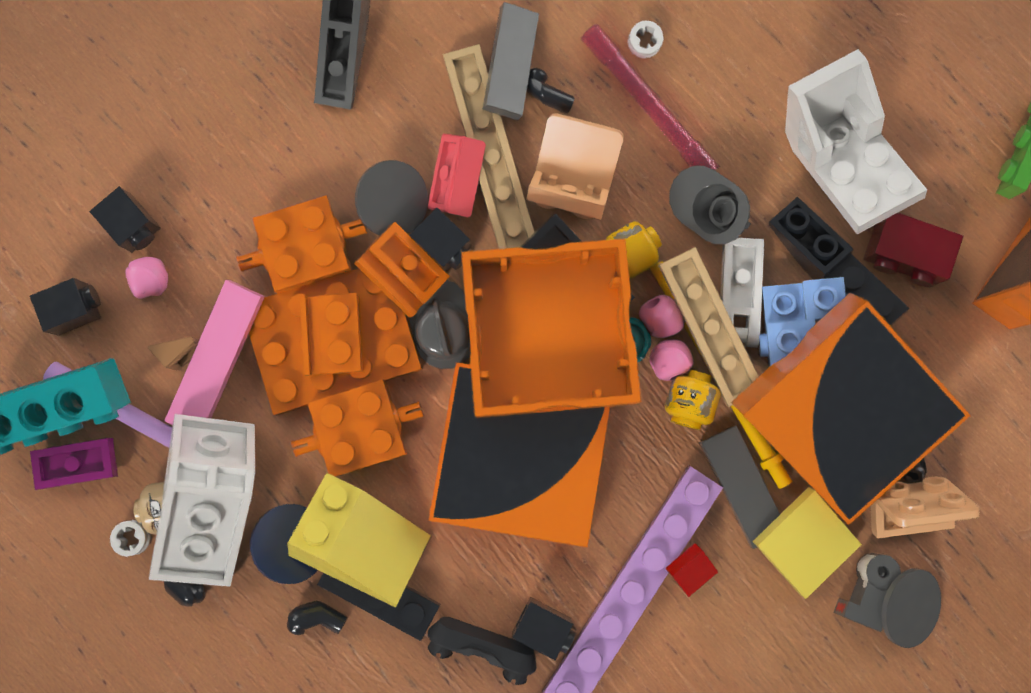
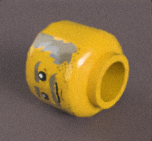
(640, 246)
(692, 400)

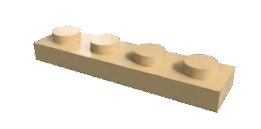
(709, 324)

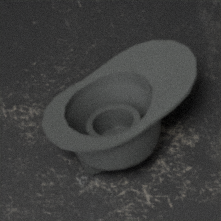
(709, 204)
(443, 328)

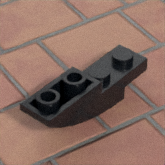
(828, 255)

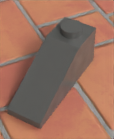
(340, 51)

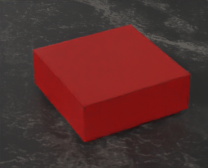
(692, 569)

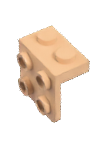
(575, 166)
(920, 508)

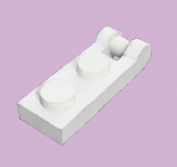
(743, 285)

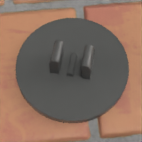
(391, 194)
(911, 608)

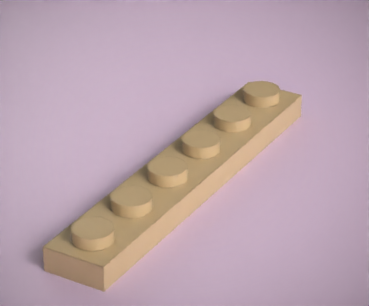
(498, 172)

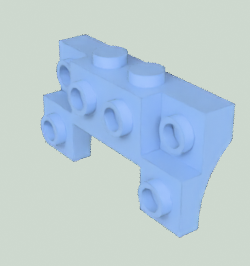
(792, 312)

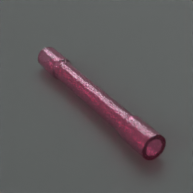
(610, 56)

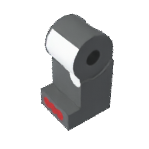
(874, 576)

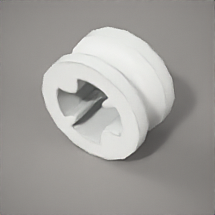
(657, 38)
(119, 542)

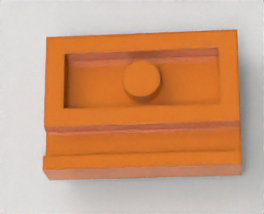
(401, 269)
(331, 334)

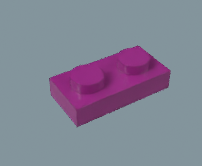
(73, 463)

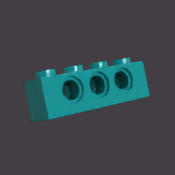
(61, 404)

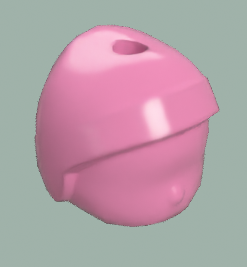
(146, 277)
(662, 316)
(671, 359)

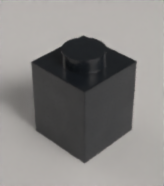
(125, 220)
(442, 240)
(66, 306)
(544, 629)

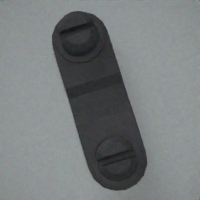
(458, 636)

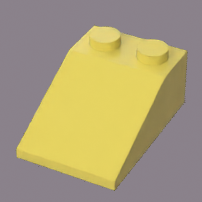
(358, 540)

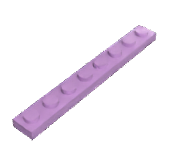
(635, 584)

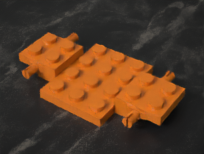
(350, 411)

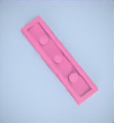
(216, 352)

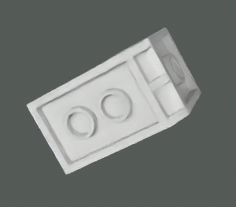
(837, 136)
(204, 500)

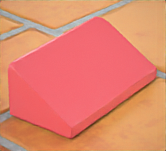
(456, 174)

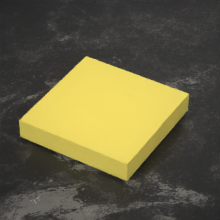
(807, 542)

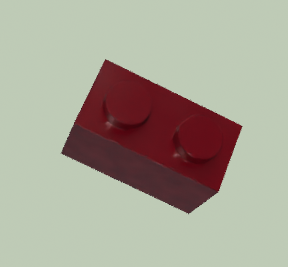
(913, 249)

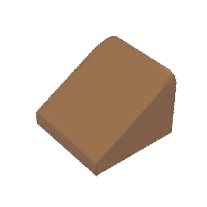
(175, 353)

